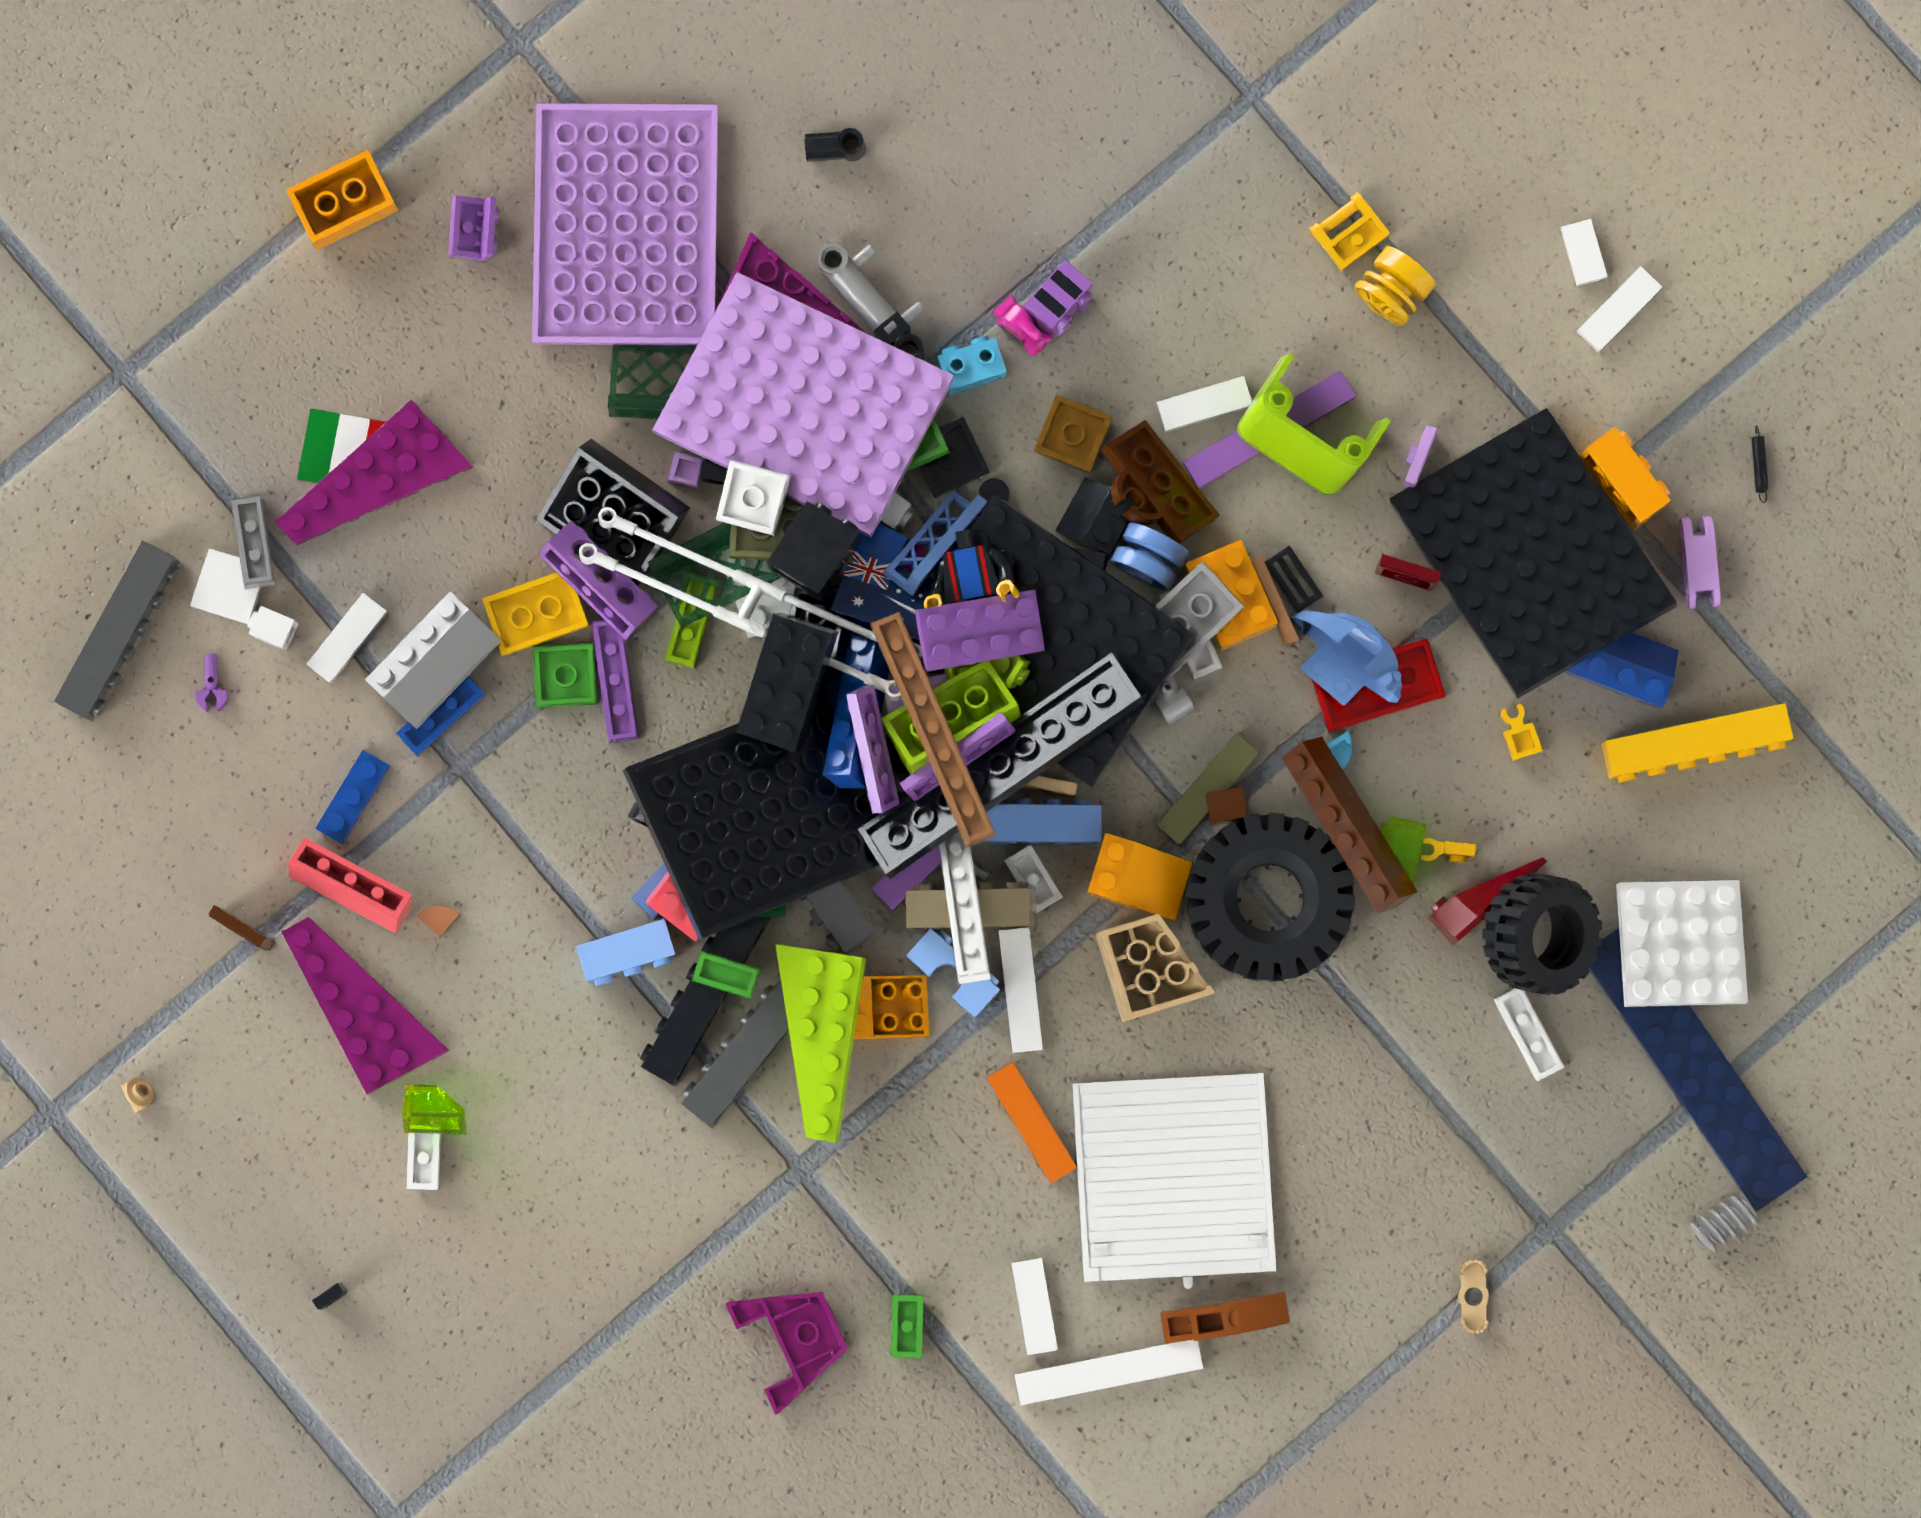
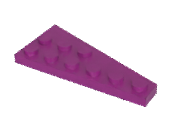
(385, 468)

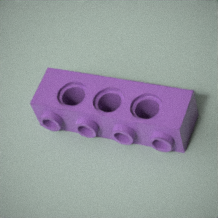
(601, 596)

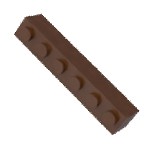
(1349, 824)

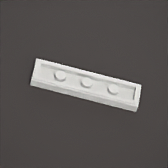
(1020, 990)

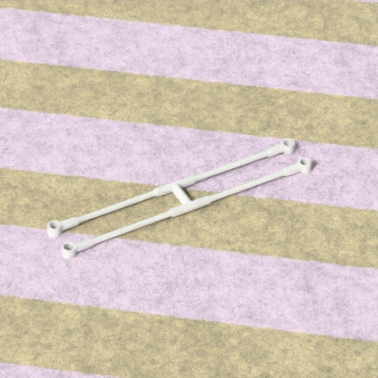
(741, 619)

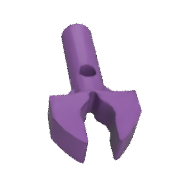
(211, 682)

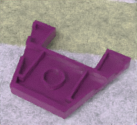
(805, 1334)

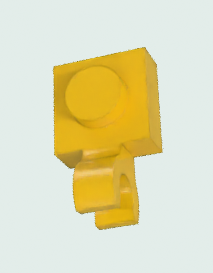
(1455, 851)

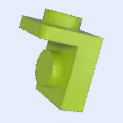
(1012, 670)

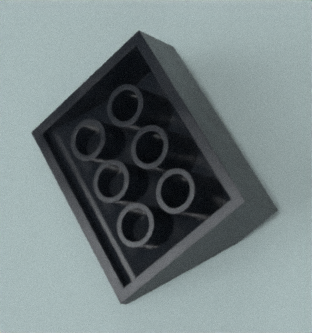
(603, 480)

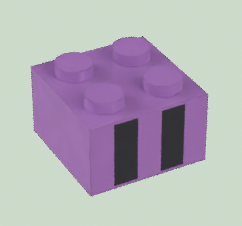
(1059, 299)

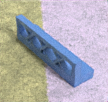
(943, 544)

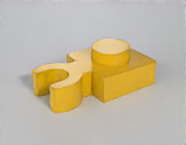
(1521, 738)

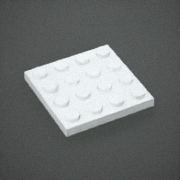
(1681, 943)

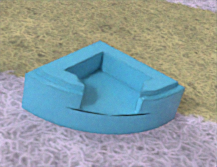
(1342, 749)

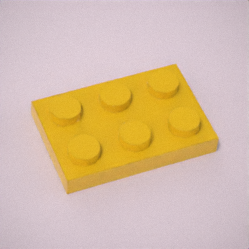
(534, 613)

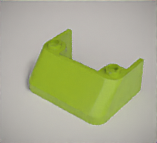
(1294, 447)

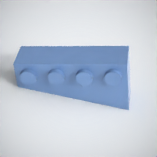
(1045, 823)

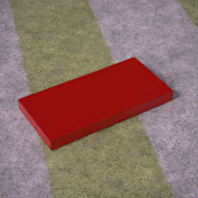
(1419, 686)

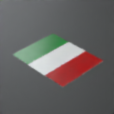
(330, 440)

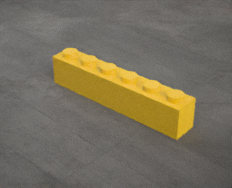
(1697, 741)

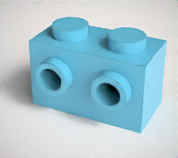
(973, 364)

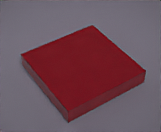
(1407, 572)

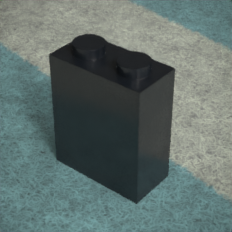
(814, 549)

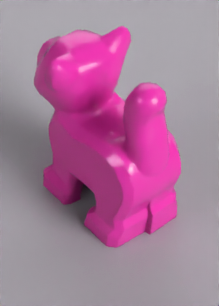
(1020, 325)

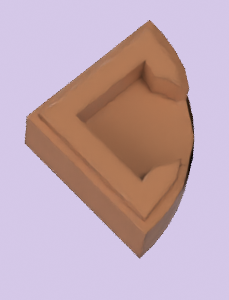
(438, 918)

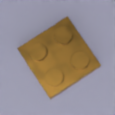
(1073, 434)

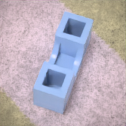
(935, 952)

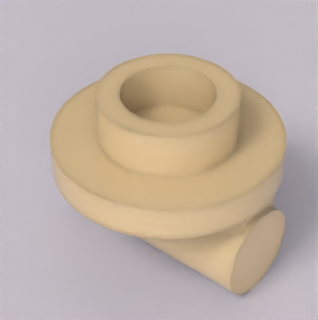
(138, 1093)

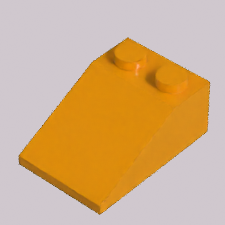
(1139, 877)

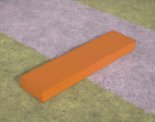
(1031, 1122)

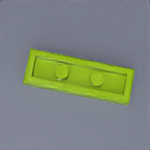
(686, 642)

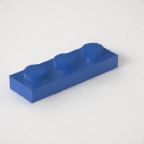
(446, 715)
(352, 797)

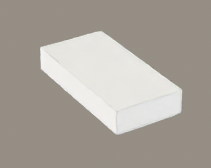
(1583, 252)

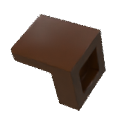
(1226, 806)

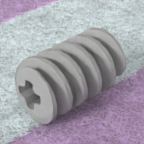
(1723, 1223)

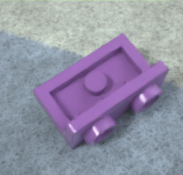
(473, 228)

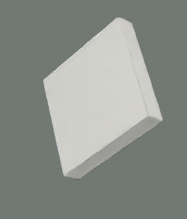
(753, 497)
(222, 588)

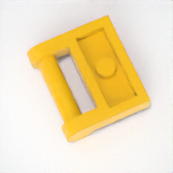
(1354, 240)

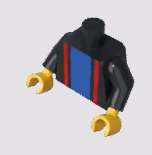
(971, 573)

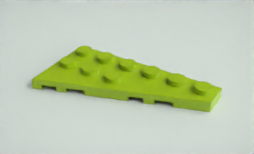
(822, 1016)

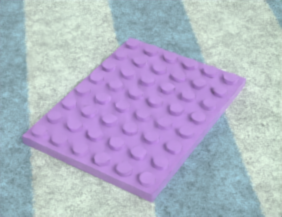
(624, 223)
(804, 400)

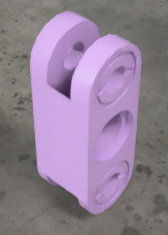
(1699, 561)

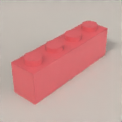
(350, 885)

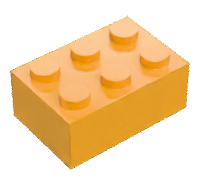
(342, 200)
(1625, 478)
(1238, 574)

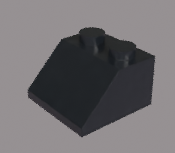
(1094, 518)

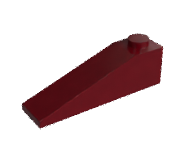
(1468, 908)

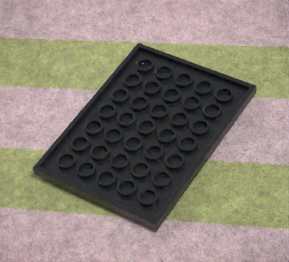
(1533, 553)
(1082, 621)
(750, 823)

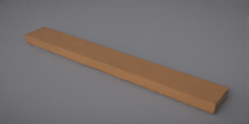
(932, 729)

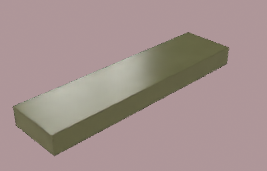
(1217, 776)

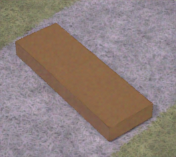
(1284, 625)

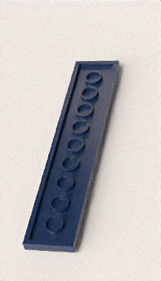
(1705, 1087)

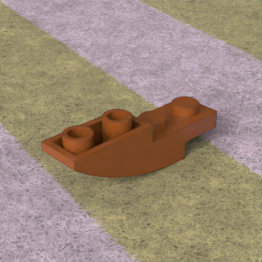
(1225, 1318)

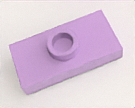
(1417, 456)

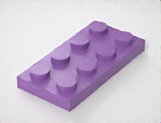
(979, 630)

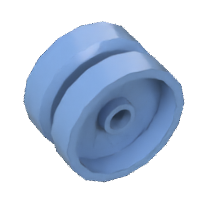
(1149, 556)

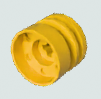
(1390, 291)

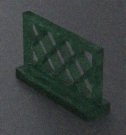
(647, 405)
(708, 545)

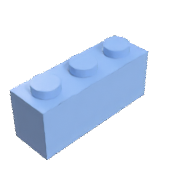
(626, 952)

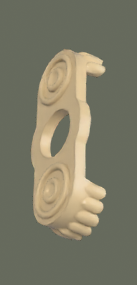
(1473, 1317)

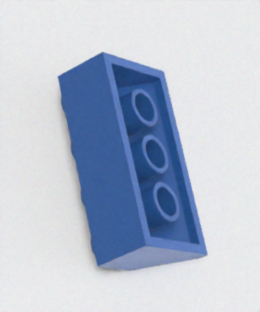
(1632, 668)

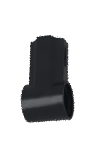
(830, 146)

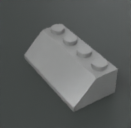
(433, 660)

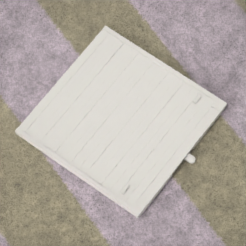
(1174, 1178)

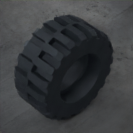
(1572, 937)

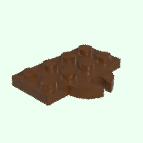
(1156, 484)

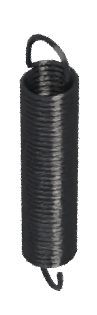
(1760, 466)

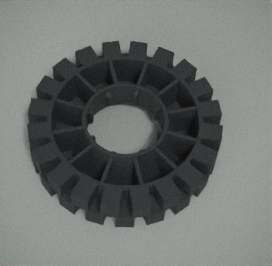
(1305, 855)

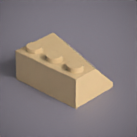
(1149, 968)

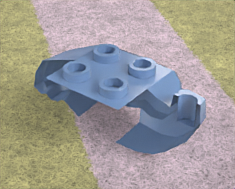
(1349, 656)

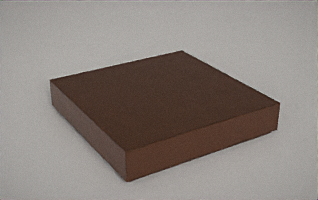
(241, 928)

